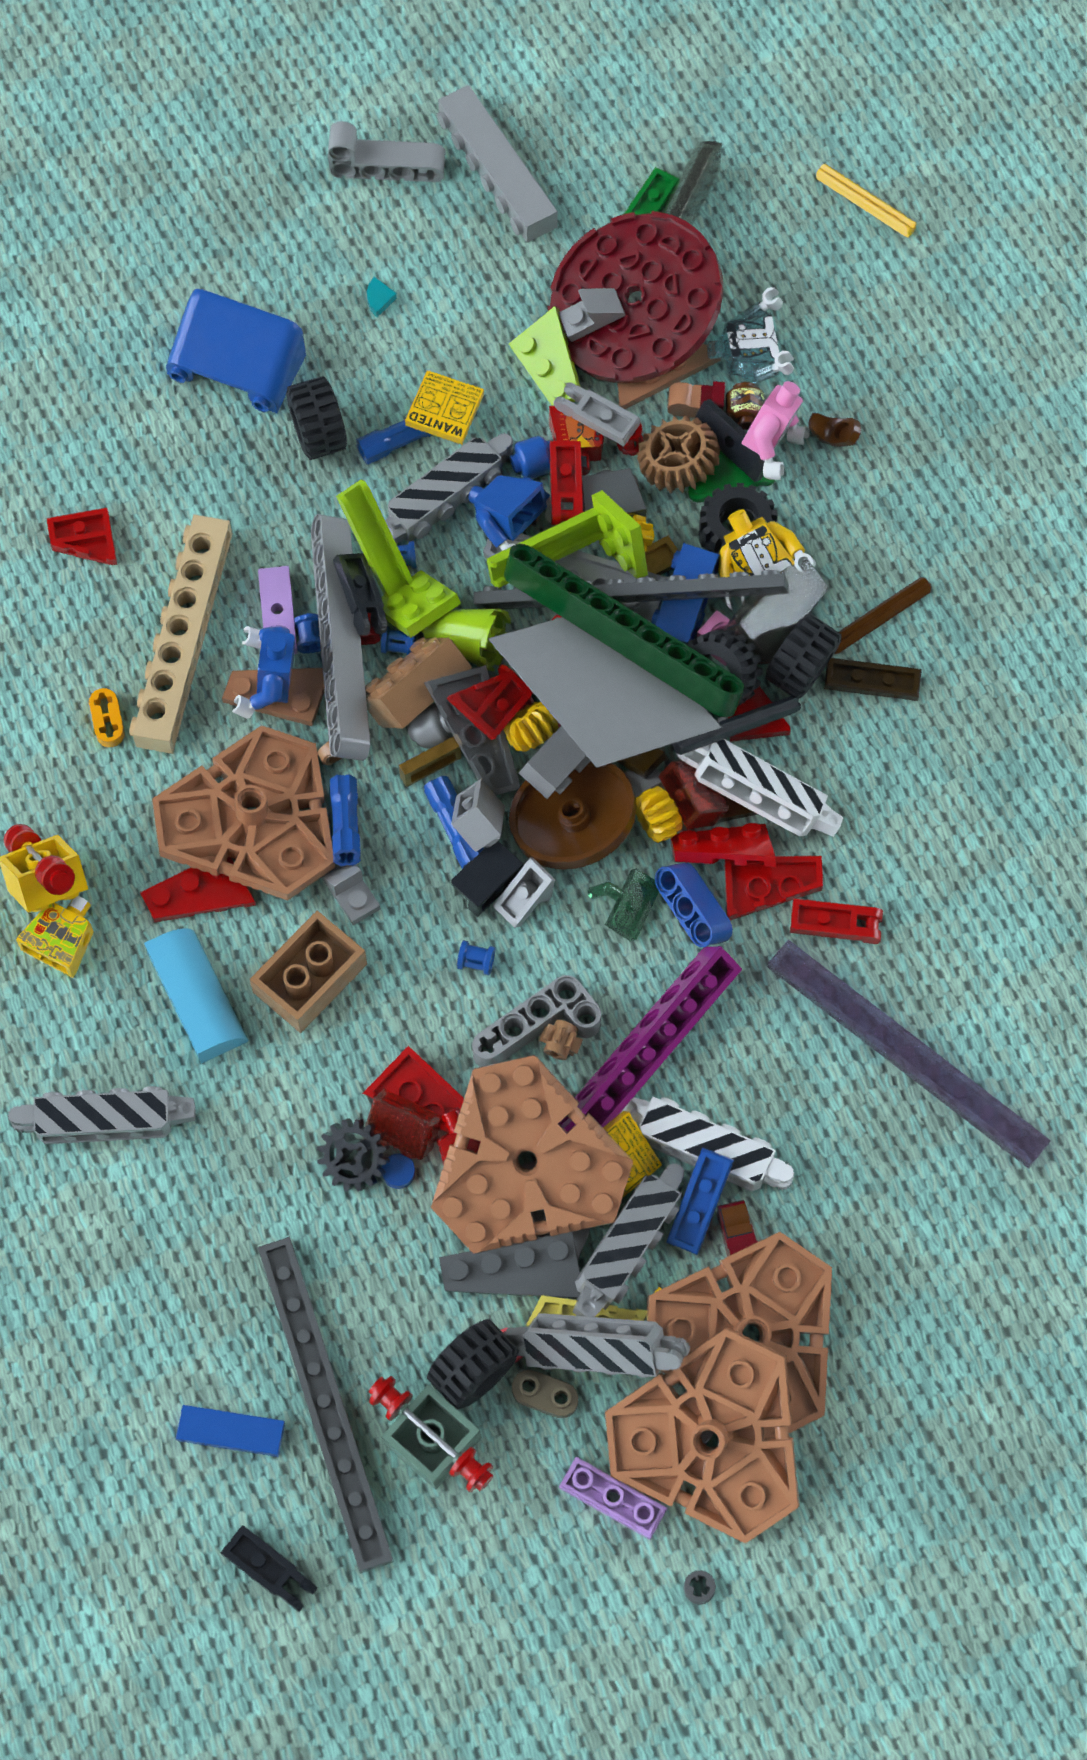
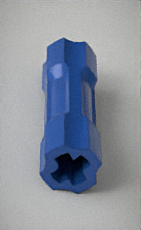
(382, 442)
(442, 800)
(345, 821)

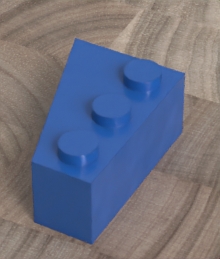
(685, 616)

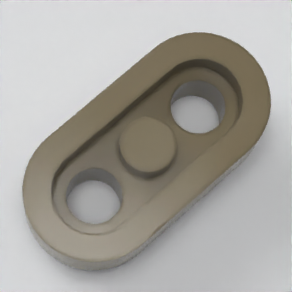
(544, 1394)

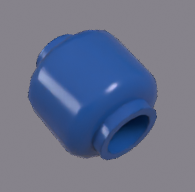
(531, 457)

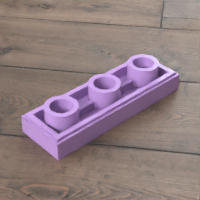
(277, 596)
(632, 1508)

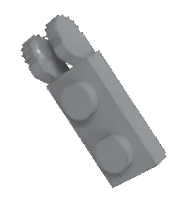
(598, 413)

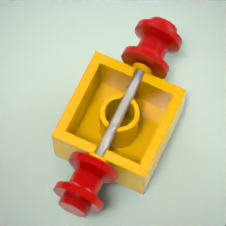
(39, 869)

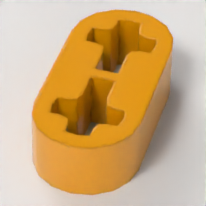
(99, 719)

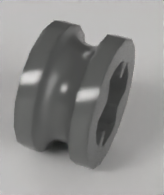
(710, 1584)

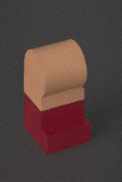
(688, 398)

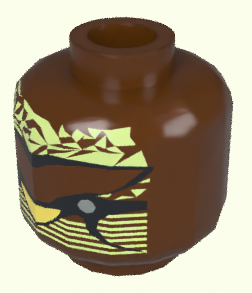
(744, 403)

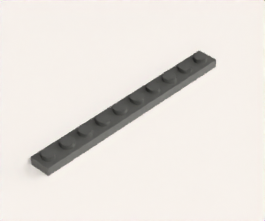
(648, 589)
(325, 1406)

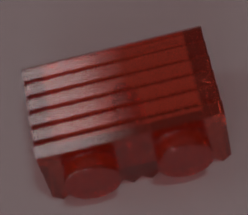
(696, 802)
(405, 1124)

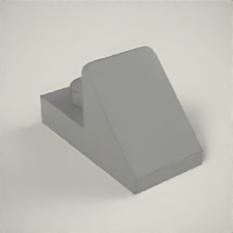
(595, 310)
(351, 892)
(524, 893)

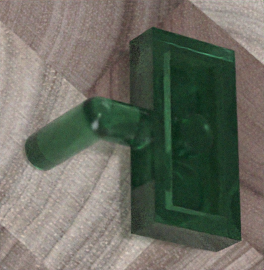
(631, 903)

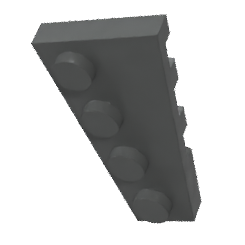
(487, 757)
(526, 1268)

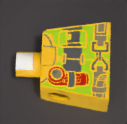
(59, 936)

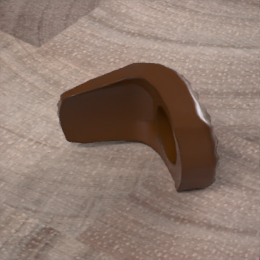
(835, 430)

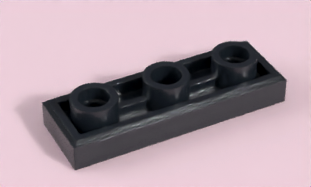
(729, 439)

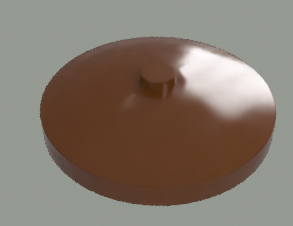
(578, 824)

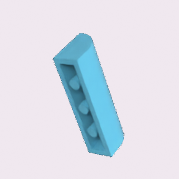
(195, 993)

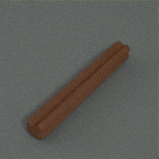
(883, 612)

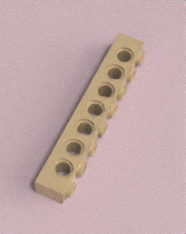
(163, 732)

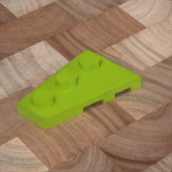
(546, 355)

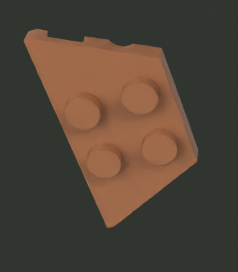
(633, 393)

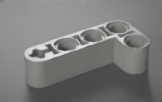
(382, 158)
(533, 1026)

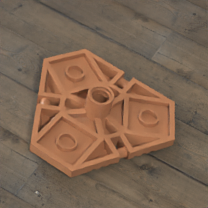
(272, 845)
(491, 1196)
(778, 1292)
(734, 1392)

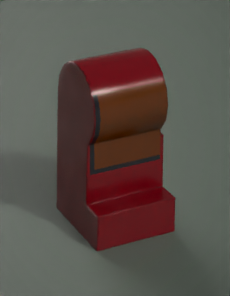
(735, 1227)

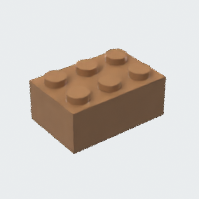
(402, 692)
(308, 971)

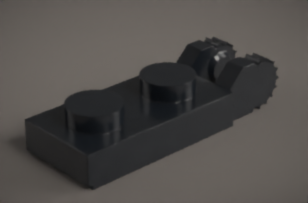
(361, 593)
(265, 1566)

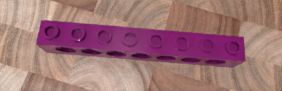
(656, 1036)

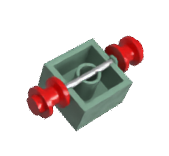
(431, 1435)

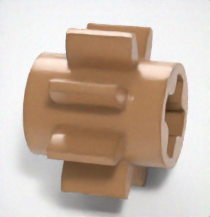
(560, 1039)

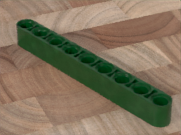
(623, 630)

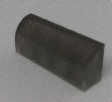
(695, 181)
(771, 618)

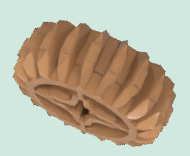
(678, 448)

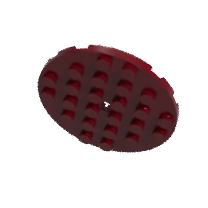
(678, 288)

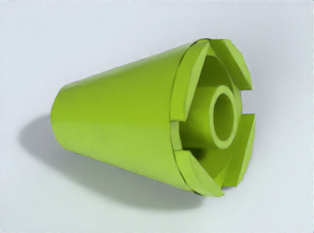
(470, 633)

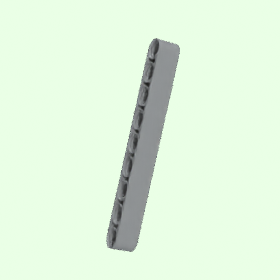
(339, 644)

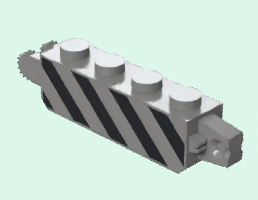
(446, 487)
(102, 1115)
(627, 1240)
(598, 1345)

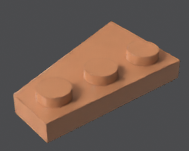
(304, 694)

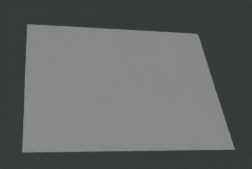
(598, 694)

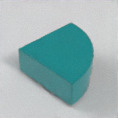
(379, 296)

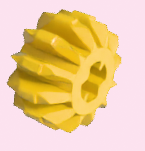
(530, 727)
(658, 814)

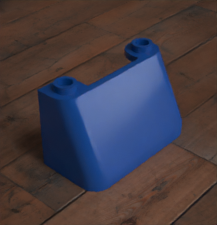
(237, 348)

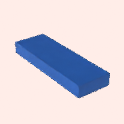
(700, 1201)
(230, 1430)

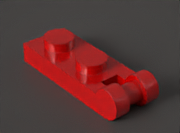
(565, 479)
(836, 920)

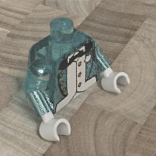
(751, 343)

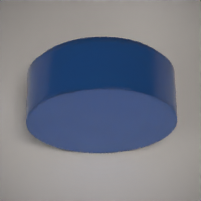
(399, 1171)

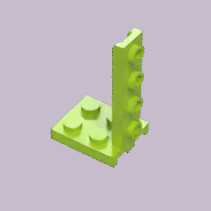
(604, 522)
(408, 600)

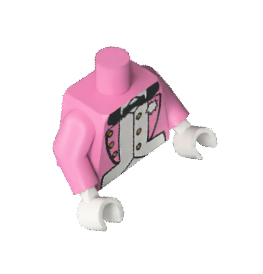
(772, 423)

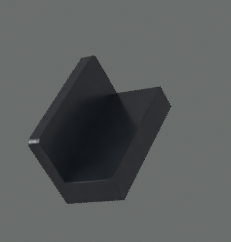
(487, 877)

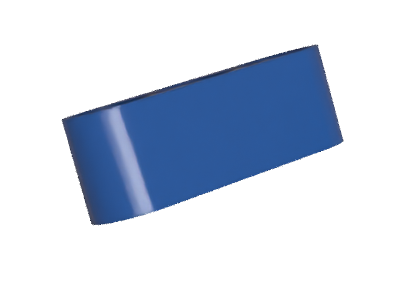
(693, 904)

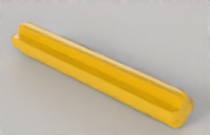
(866, 200)

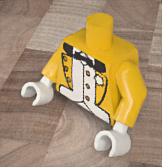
(758, 548)

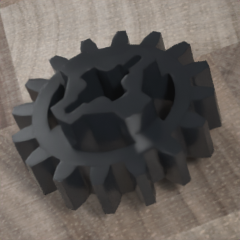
(345, 1145)

